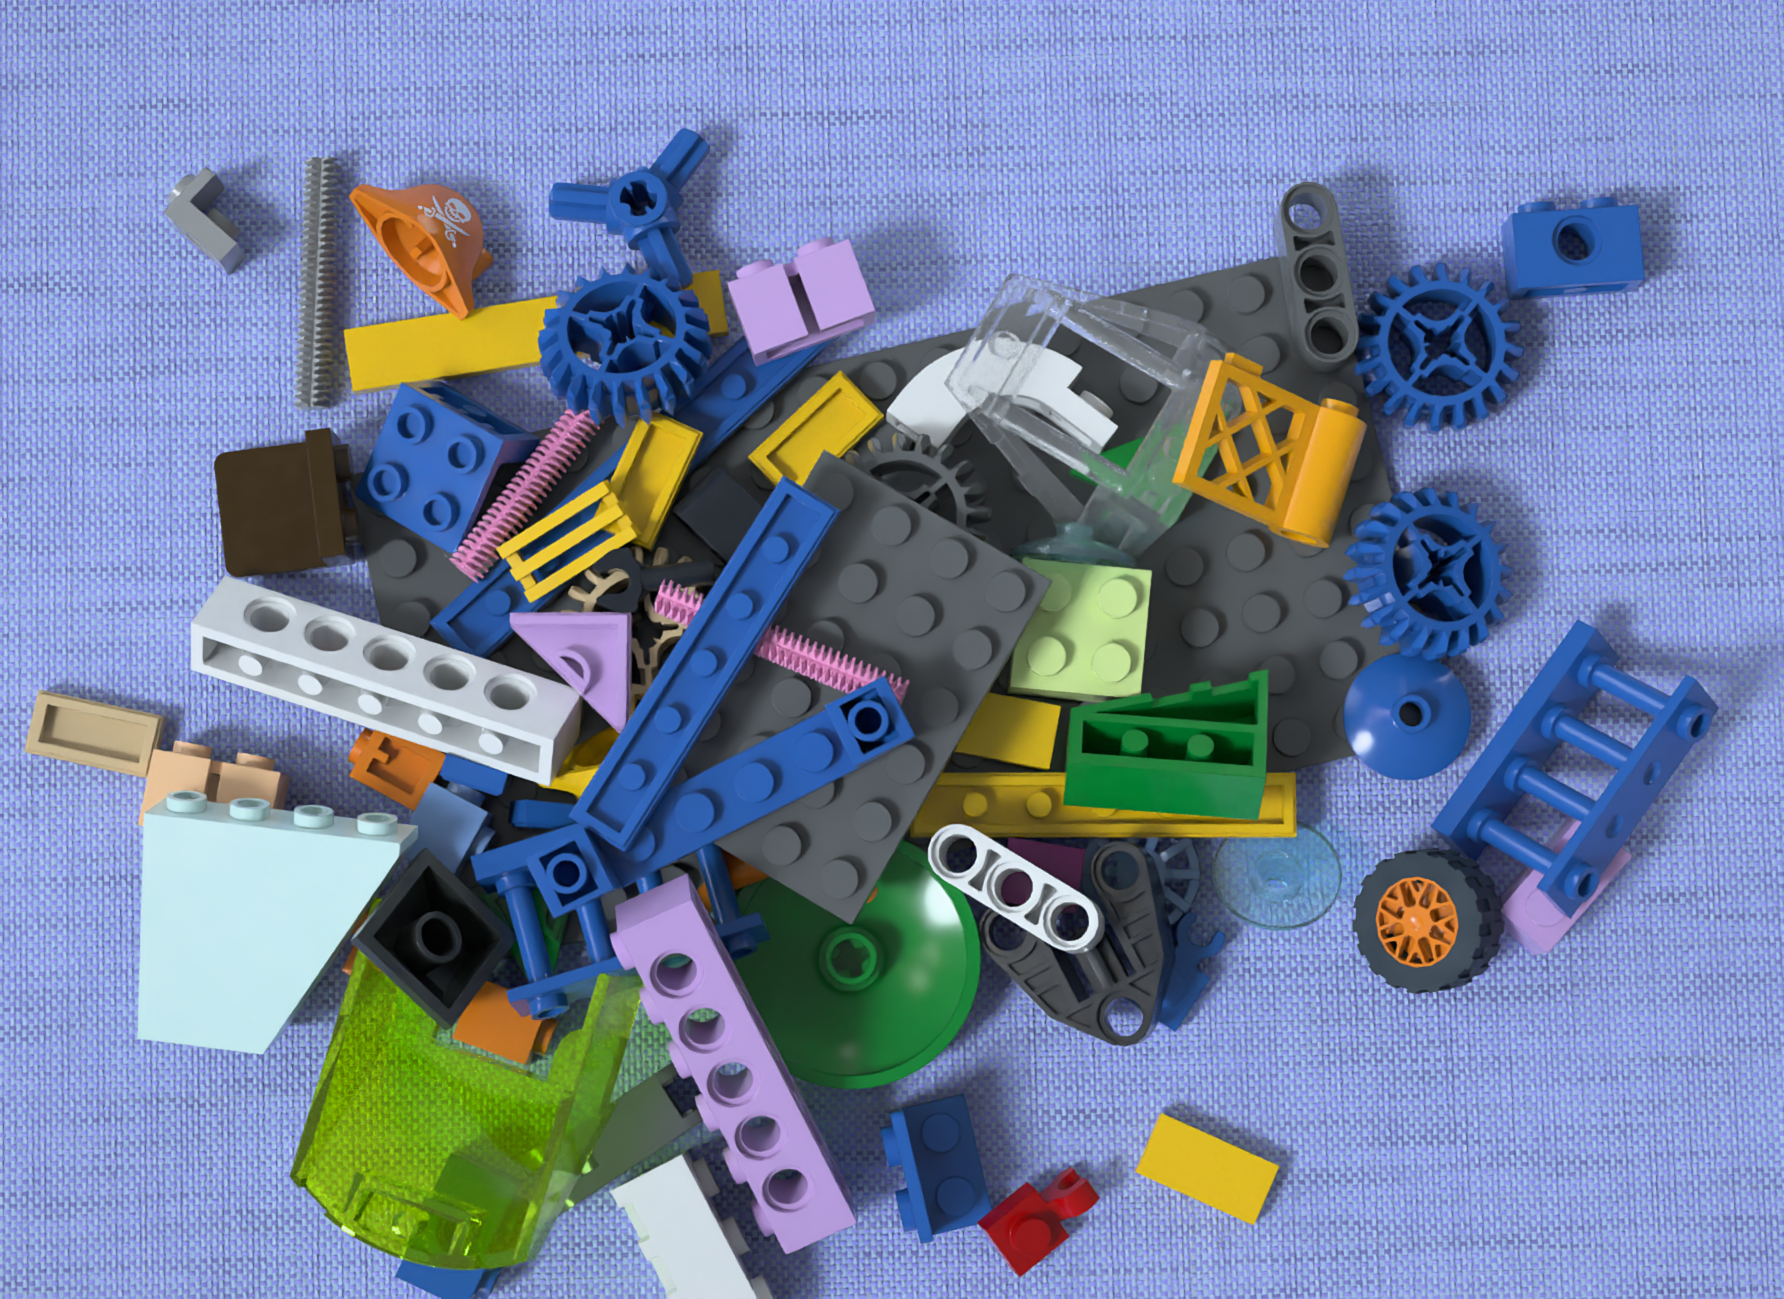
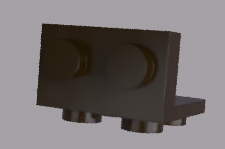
(287, 506)

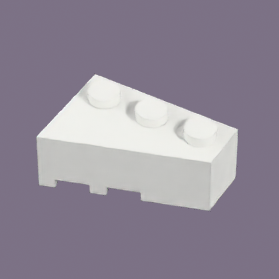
(685, 1235)

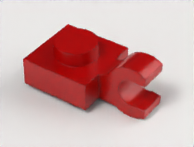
(1028, 1222)

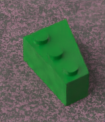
(1172, 752)

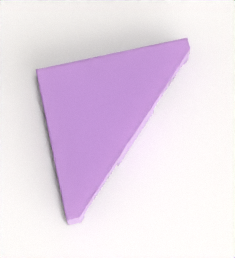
(589, 653)

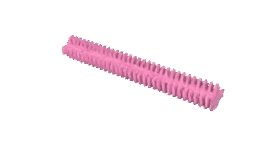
(522, 492)
(785, 649)

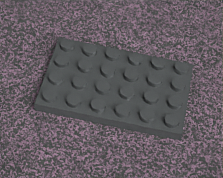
(907, 599)

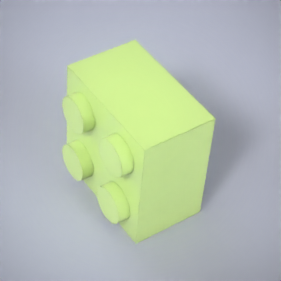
(1084, 634)

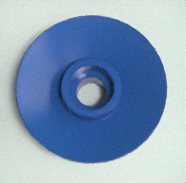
(1381, 737)

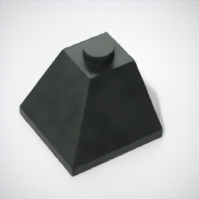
(434, 939)

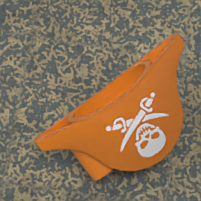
(430, 238)

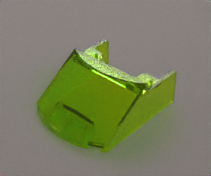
(446, 1147)

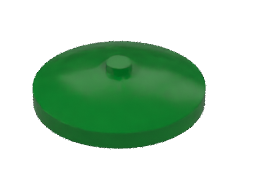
(870, 995)

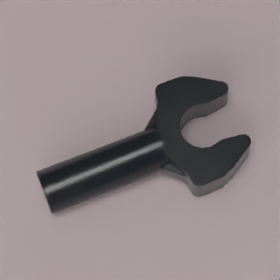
(648, 578)

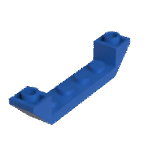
(727, 797)

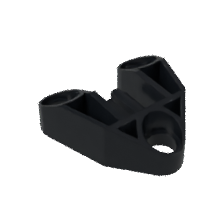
(1142, 929)

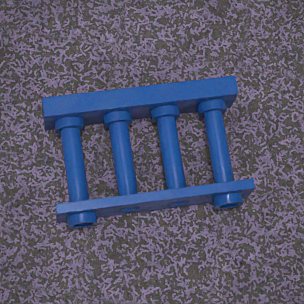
(1530, 736)
(548, 995)

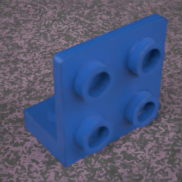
(439, 461)
(938, 1165)

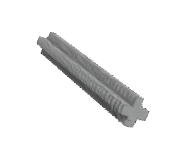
(316, 283)

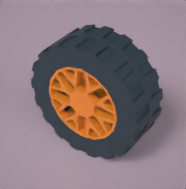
(1428, 920)

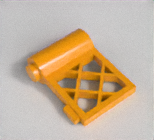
(1305, 469)

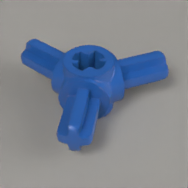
(660, 185)

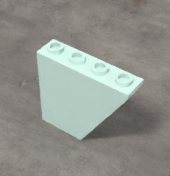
(250, 912)

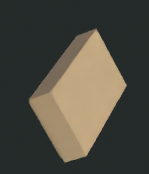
(94, 734)

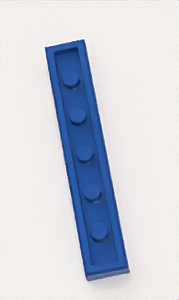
(705, 664)

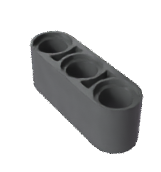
(1325, 249)

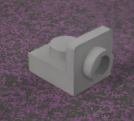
(208, 232)

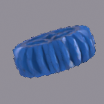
(1470, 306)
(637, 363)
(1460, 589)

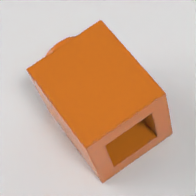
(498, 1028)

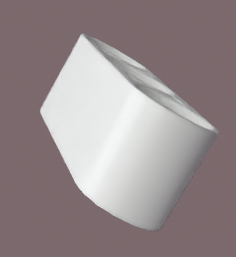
(987, 875)

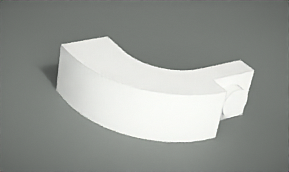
(931, 409)

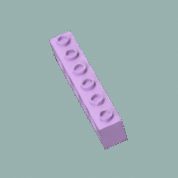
(676, 921)

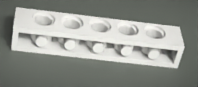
(386, 680)

